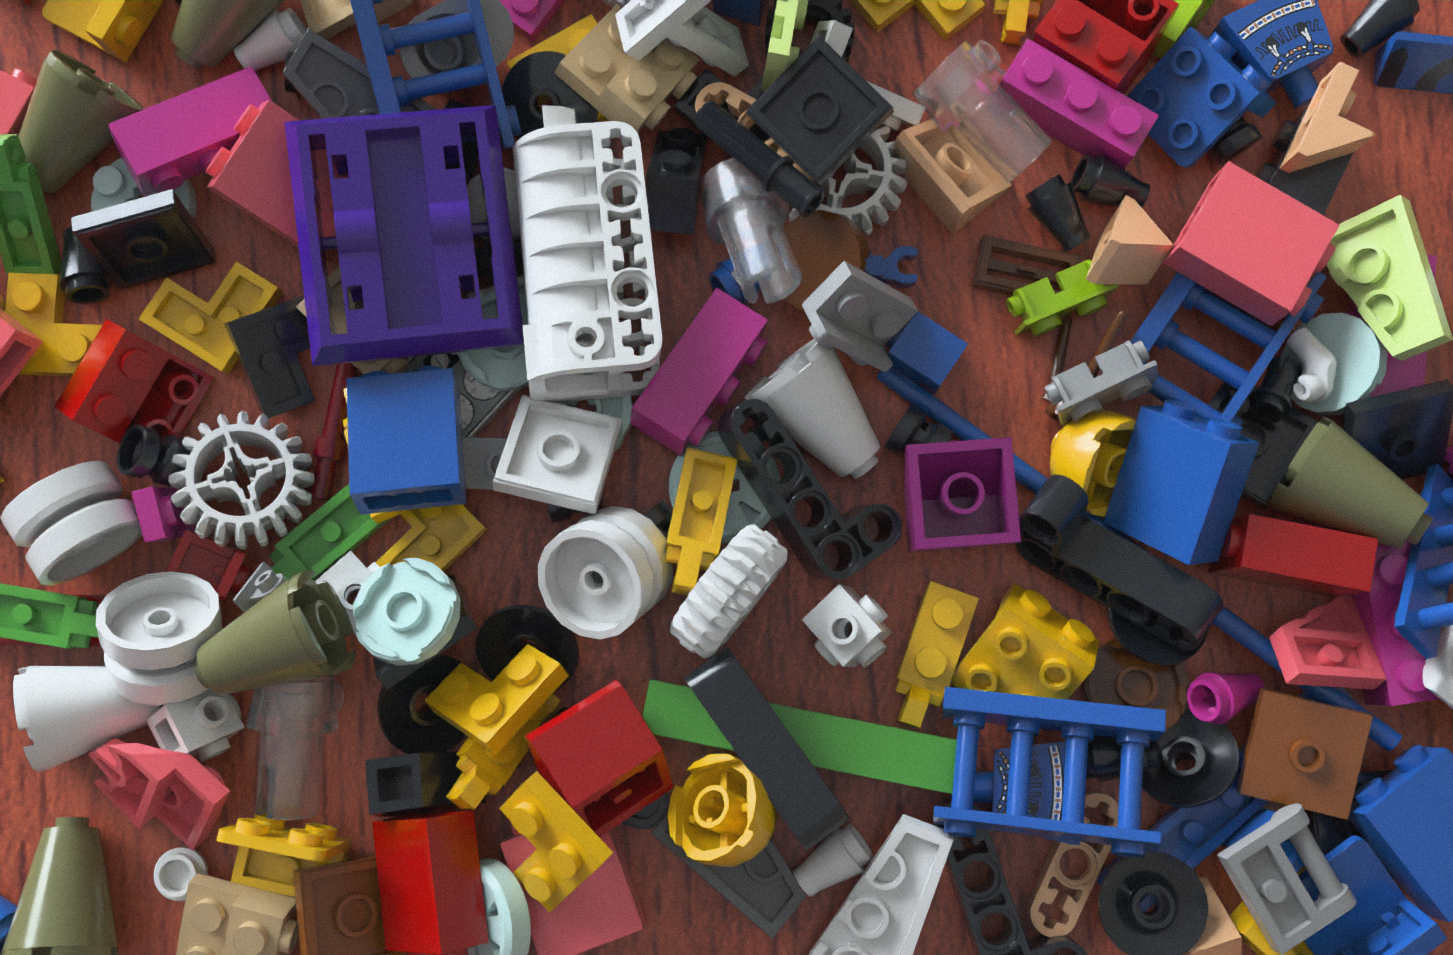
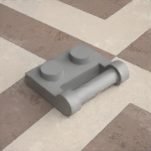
(1273, 887)

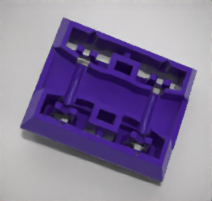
(403, 234)

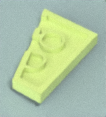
(780, 55)
(1390, 278)

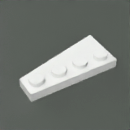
(891, 896)

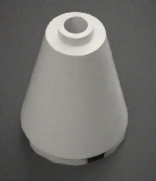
(820, 409)
(71, 712)

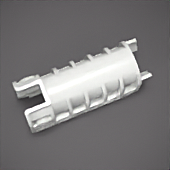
(576, 260)

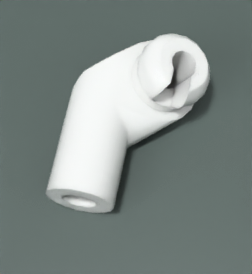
(1319, 367)

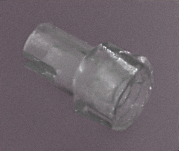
(967, 95)
(752, 229)
(291, 744)

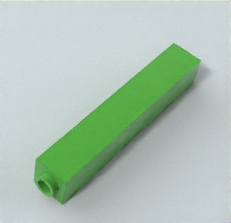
(824, 738)

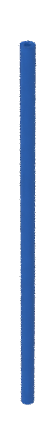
(1034, 480)

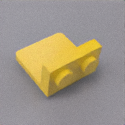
(106, 24)
(1029, 650)
(272, 851)

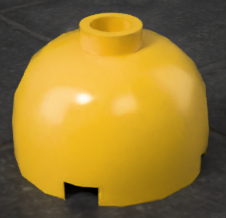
(1093, 454)
(721, 812)

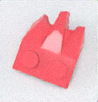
(161, 784)

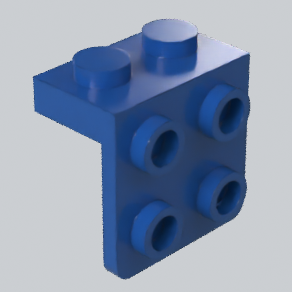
(1199, 95)
(1381, 919)

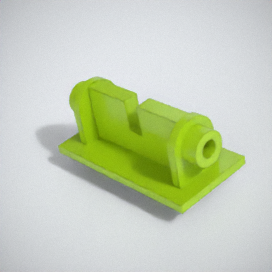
(1043, 308)

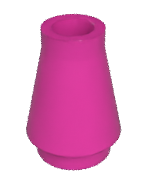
(1222, 695)

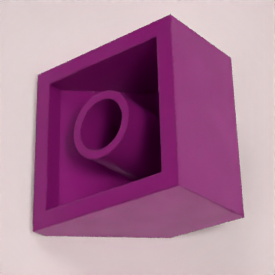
(960, 495)

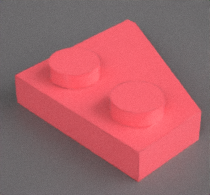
(1328, 648)

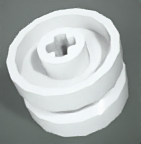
(72, 522)
(604, 572)
(154, 635)

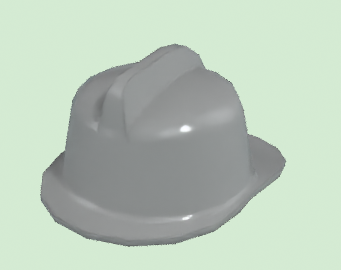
(458, 50)

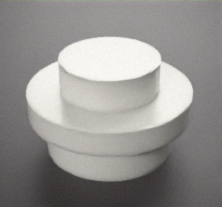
(176, 870)

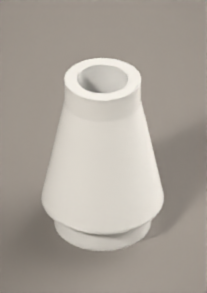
(271, 40)
(834, 860)

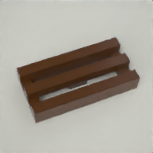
(1019, 250)

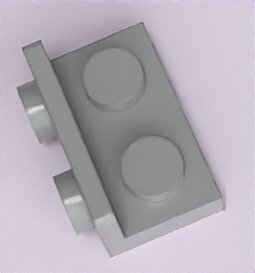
(857, 315)

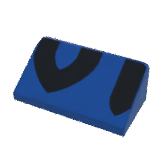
(1415, 63)

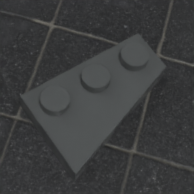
(335, 80)
(758, 888)

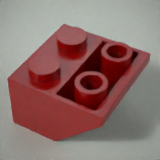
(1106, 36)
(131, 384)
(601, 758)

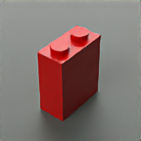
(1297, 556)
(430, 883)

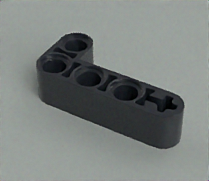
(799, 483)
(1113, 569)
(767, 748)
(993, 897)

